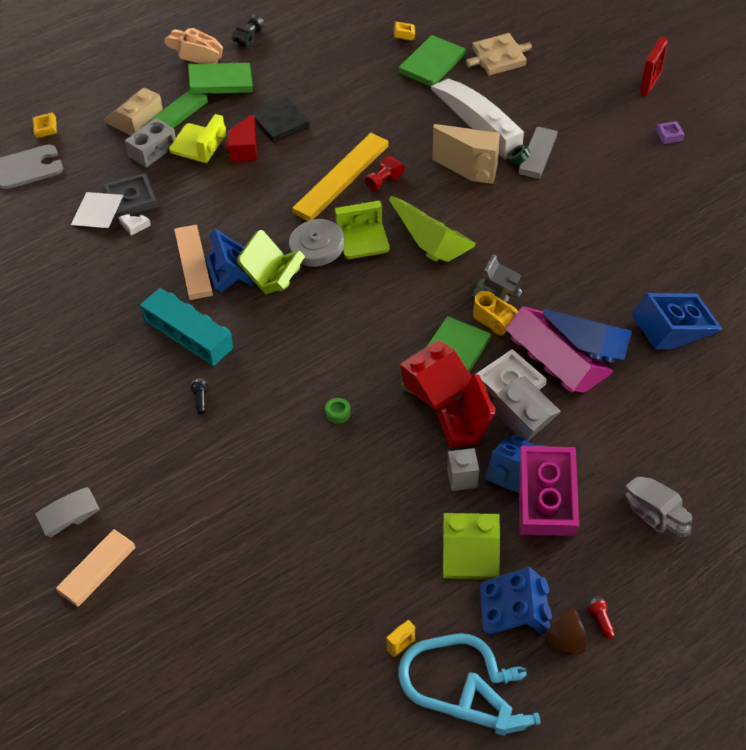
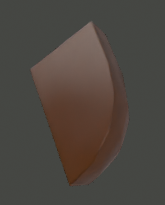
(567, 634)

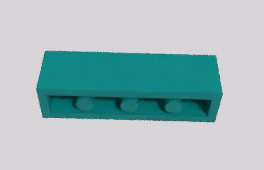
(187, 326)

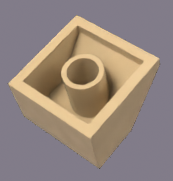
(135, 111)

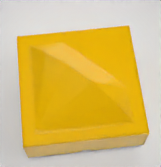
(404, 31)
(44, 125)
(400, 638)

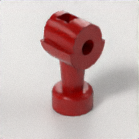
(388, 168)

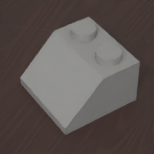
(524, 408)

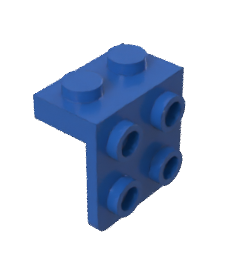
(505, 463)
(515, 601)

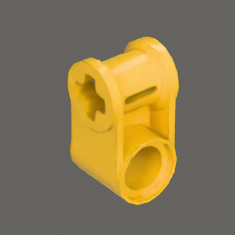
(493, 312)

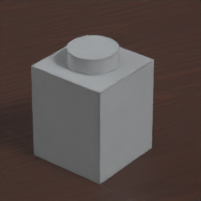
(463, 469)

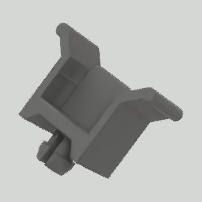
(499, 281)

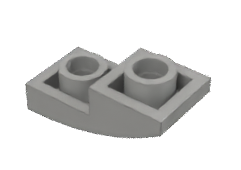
(67, 510)

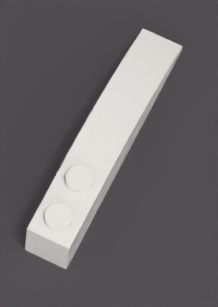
(480, 113)

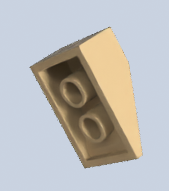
(467, 151)

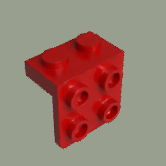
(469, 417)

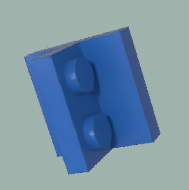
(223, 261)

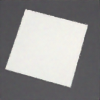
(97, 210)

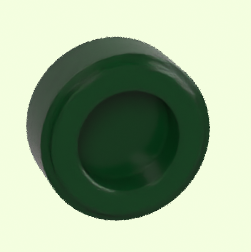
(519, 154)

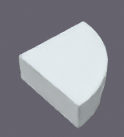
(133, 223)

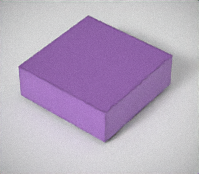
(670, 132)

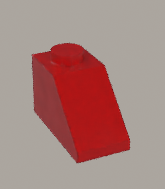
(242, 141)

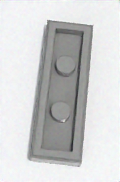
(540, 148)

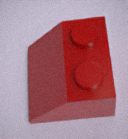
(435, 374)

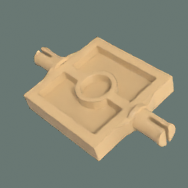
(499, 54)

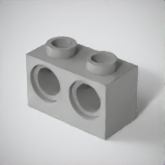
(150, 142)

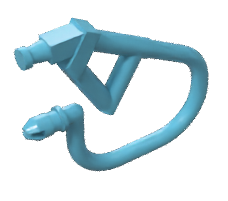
(504, 722)

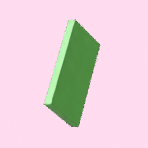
(463, 338)

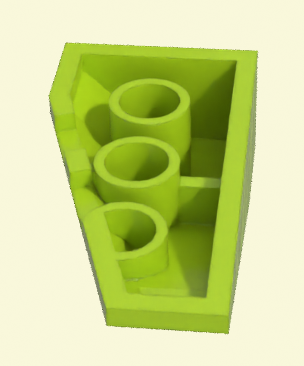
(431, 234)

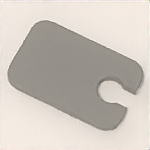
(27, 166)

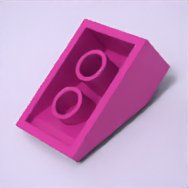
(548, 491)

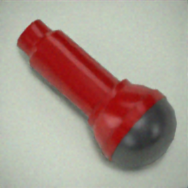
(597, 607)

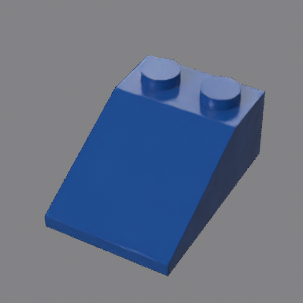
(674, 319)
(596, 338)

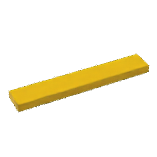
(340, 177)

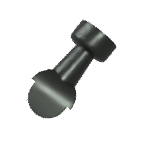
(246, 35)

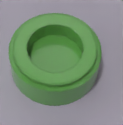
(337, 410)

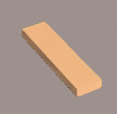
(193, 262)

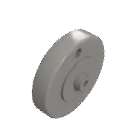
(318, 241)

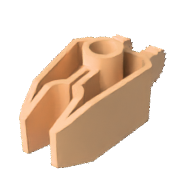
(195, 46)

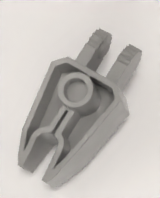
(658, 506)

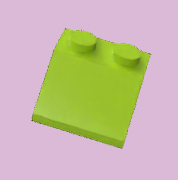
(471, 546)

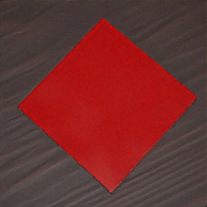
(653, 66)

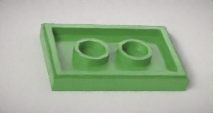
(432, 61)
(220, 78)

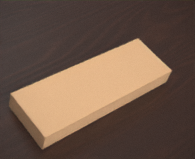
(95, 568)

